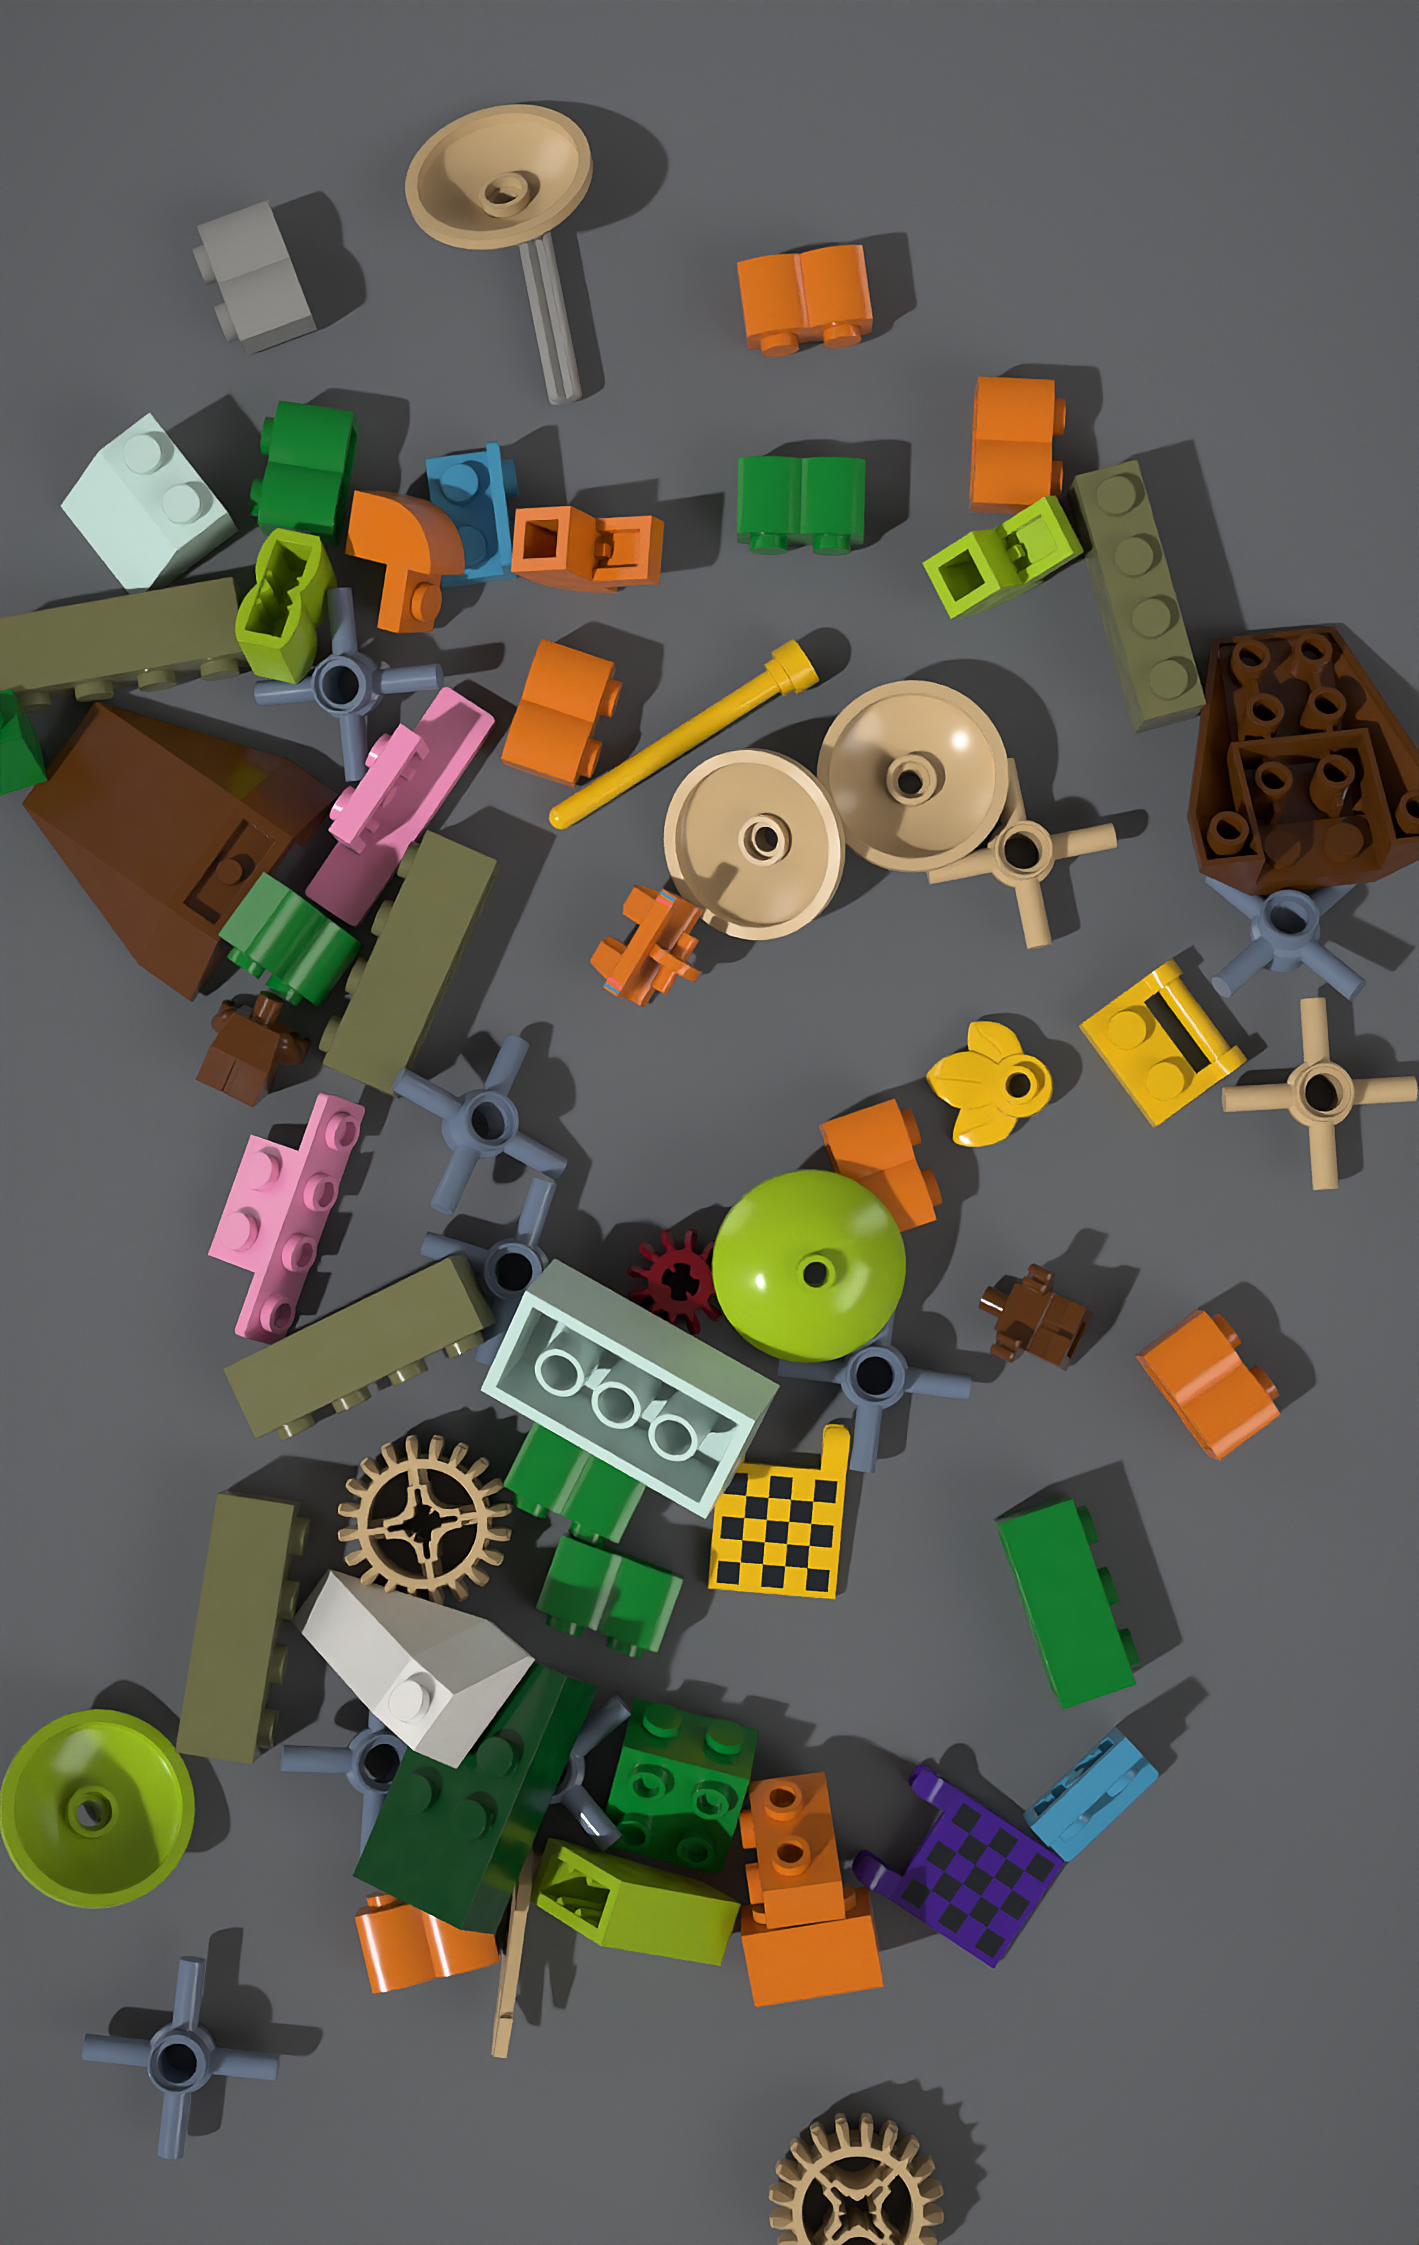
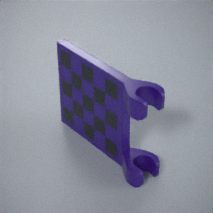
(970, 1874)

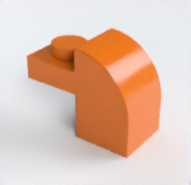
(416, 545)
(584, 552)

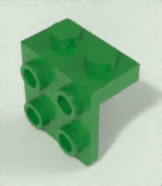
(680, 1785)

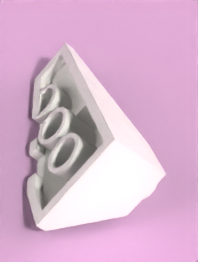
(414, 1662)

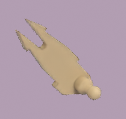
(512, 1954)

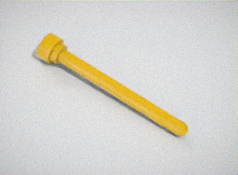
(784, 673)

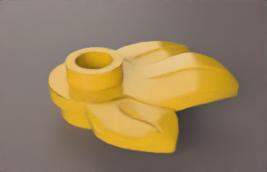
(981, 1081)

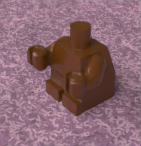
(250, 1049)
(1036, 1320)

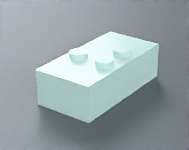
(629, 1387)

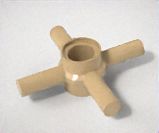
(1026, 880)
(1345, 1094)

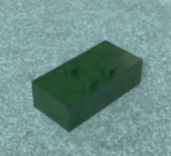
(463, 1834)

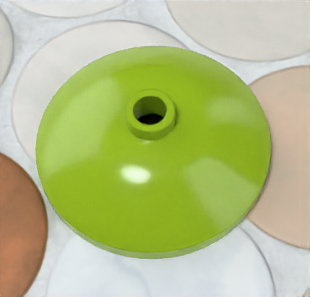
(780, 1231)
(138, 1798)

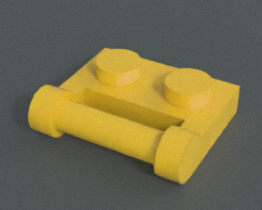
(1145, 1055)

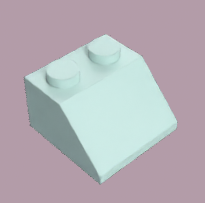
(146, 509)

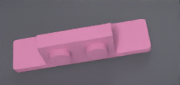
(395, 803)
(281, 1212)

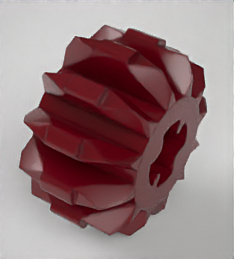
(662, 1293)

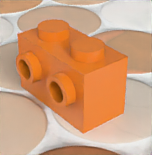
(795, 1851)
(812, 1957)

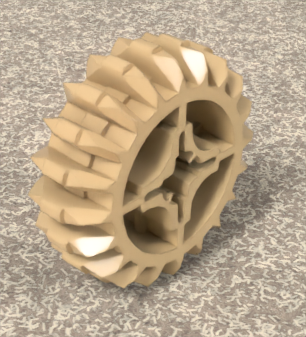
(416, 1465)
(872, 2181)

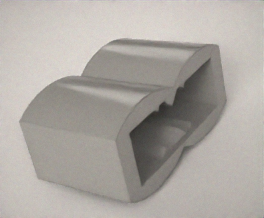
(255, 278)

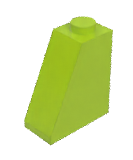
(633, 1904)

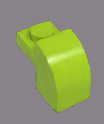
(1003, 561)

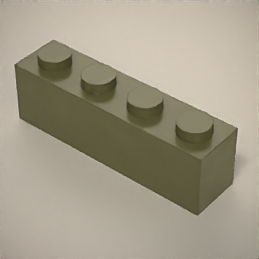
(1135, 597)
(121, 644)
(411, 963)
(360, 1346)
(240, 1627)

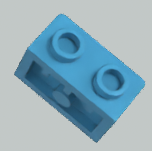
(474, 496)
(1091, 1795)

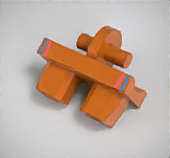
(656, 950)

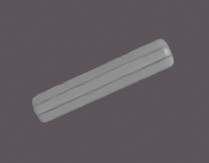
(550, 321)

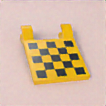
(782, 1525)

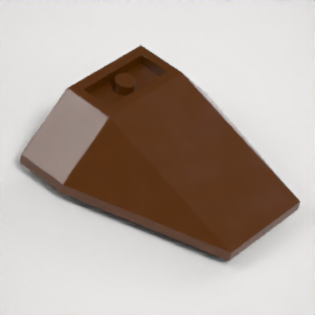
(1299, 768)
(171, 832)

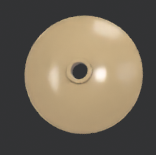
(499, 177)
(924, 733)
(721, 851)

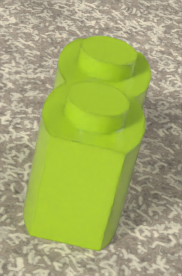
(285, 606)

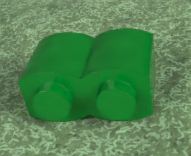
(306, 470)
(800, 503)
(290, 940)
(575, 1484)
(610, 1595)

